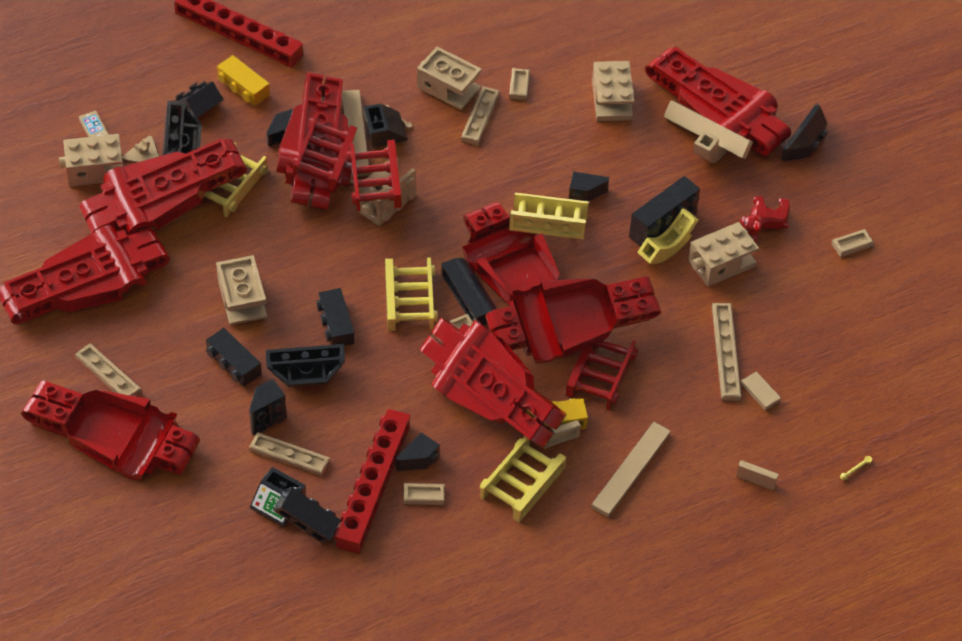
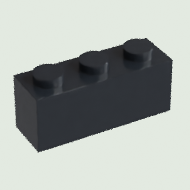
(335, 317)
(233, 357)
(307, 514)

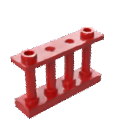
(336, 163)
(392, 180)
(582, 370)

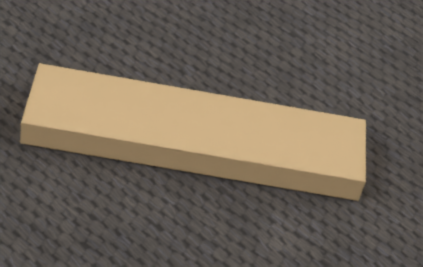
(480, 115)
(107, 371)
(289, 454)

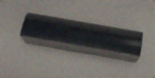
(467, 289)

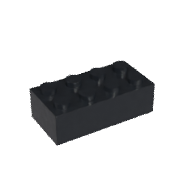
(661, 211)

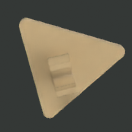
(142, 151)

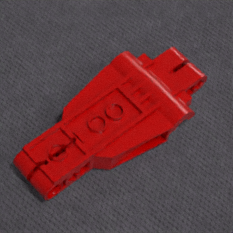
(721, 98)
(295, 135)
(161, 187)
(506, 257)
(85, 274)
(571, 315)
(489, 379)
(113, 429)

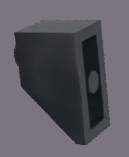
(278, 127)
(587, 186)
(418, 454)

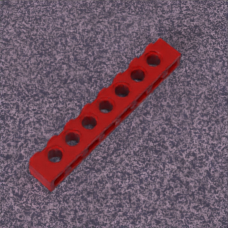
(241, 30)
(392, 433)

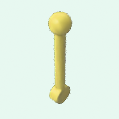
(867, 460)

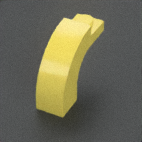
(671, 241)

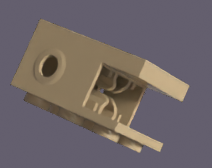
(448, 78)
(612, 90)
(90, 158)
(382, 210)
(722, 254)
(241, 290)

